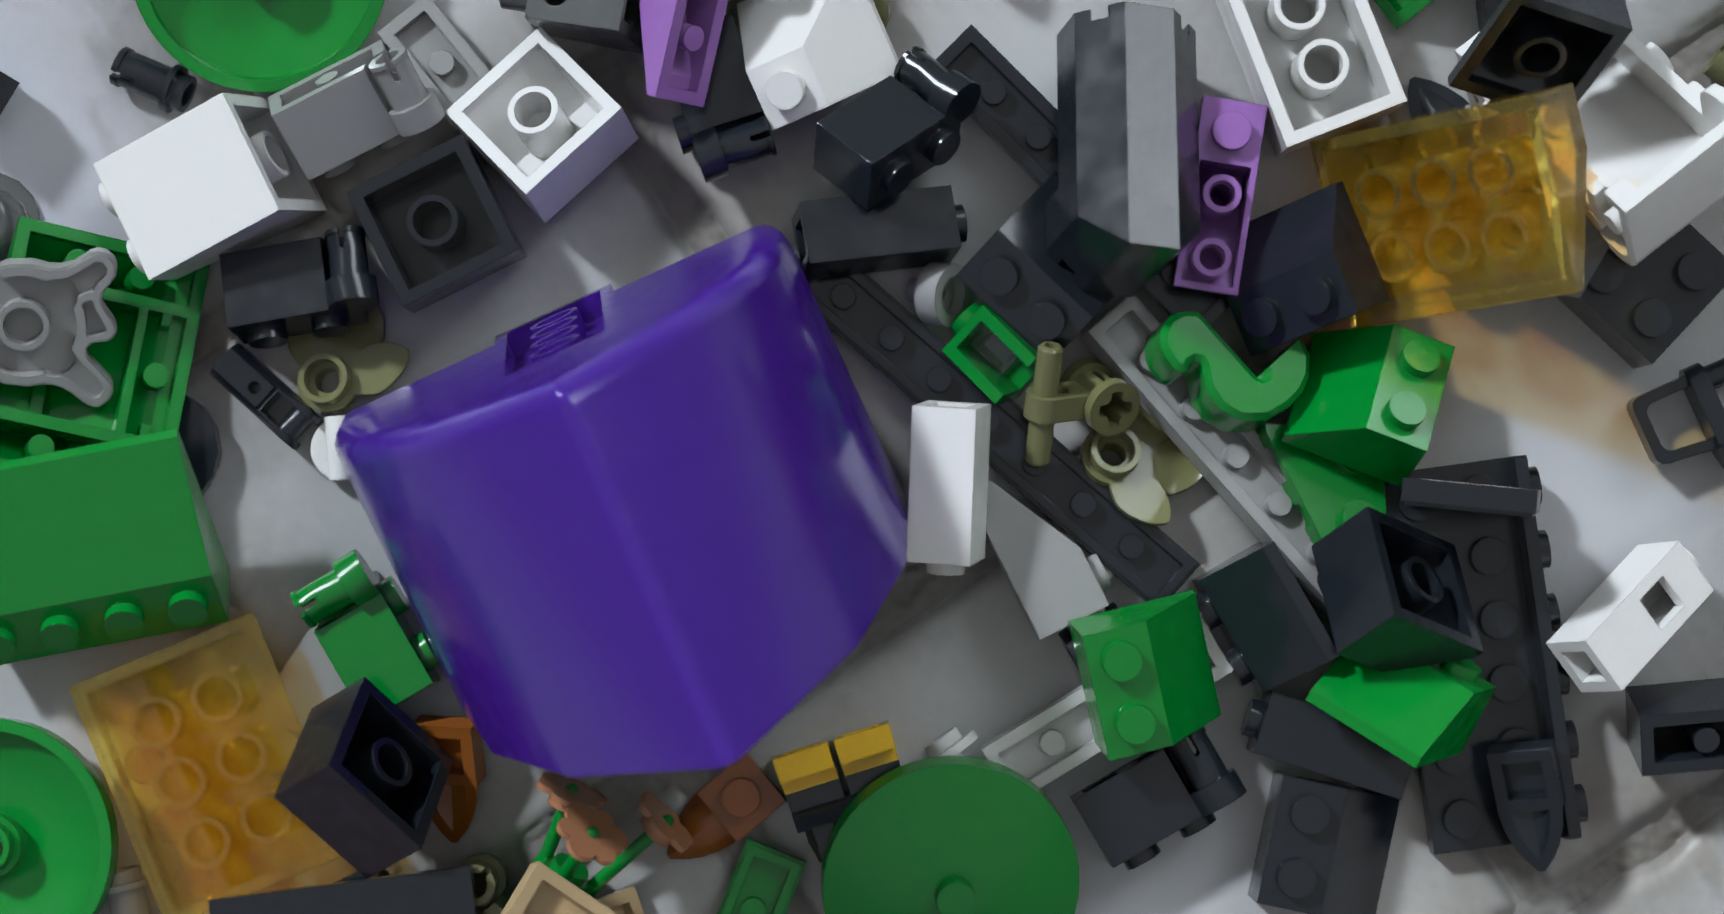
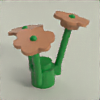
(594, 837)

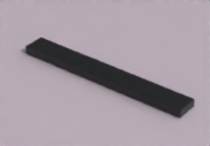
(1061, 490)

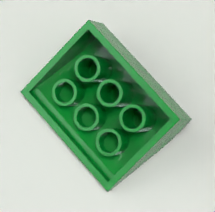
(105, 547)

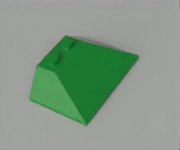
(145, 358)

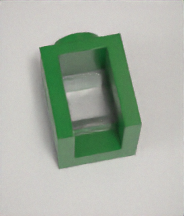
(991, 353)

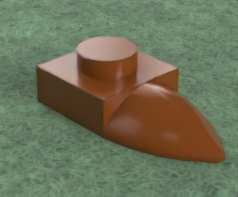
(468, 770)
(727, 808)

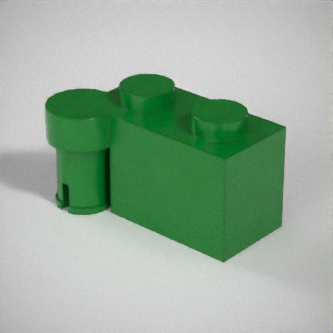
(366, 629)

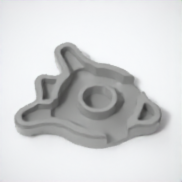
(52, 318)

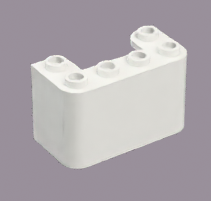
(1649, 149)

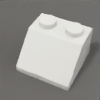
(543, 124)

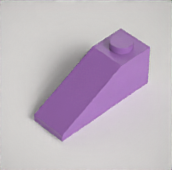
(680, 47)

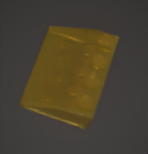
(1468, 202)
(195, 765)

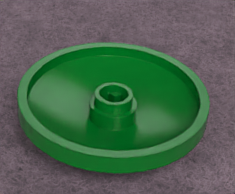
(259, 41)
(53, 825)
(950, 842)

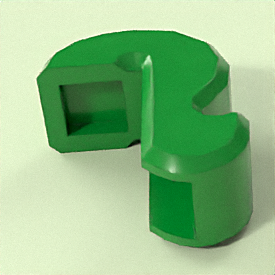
(1218, 380)

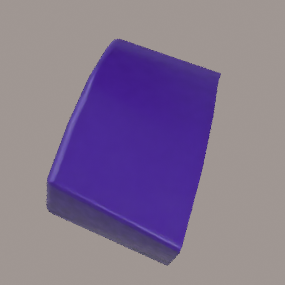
(639, 515)

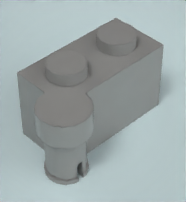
(354, 108)

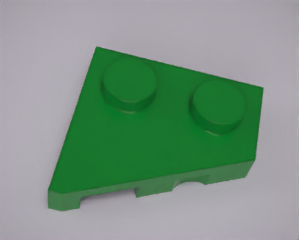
(1321, 488)

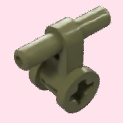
(1080, 394)

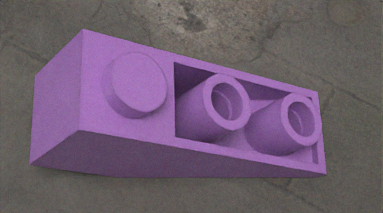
(1228, 166)

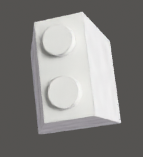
(206, 186)

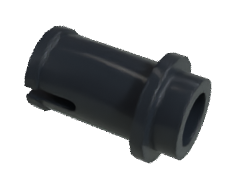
(168, 86)

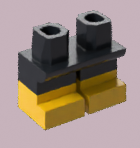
(813, 781)

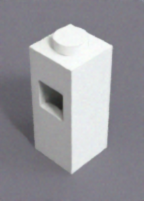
(948, 485)
(1630, 616)

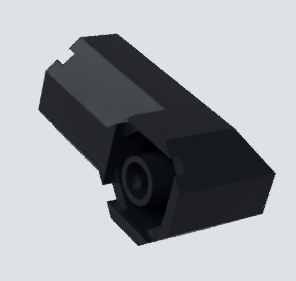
(1125, 147)

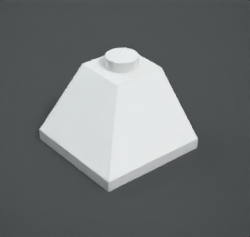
(812, 53)

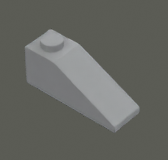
(1043, 566)

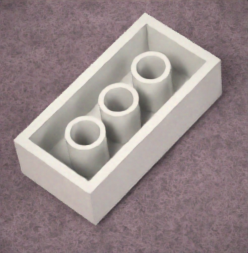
(1312, 66)

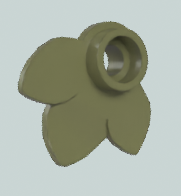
(360, 359)
(1148, 469)

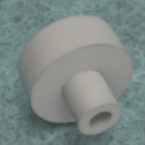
(938, 293)

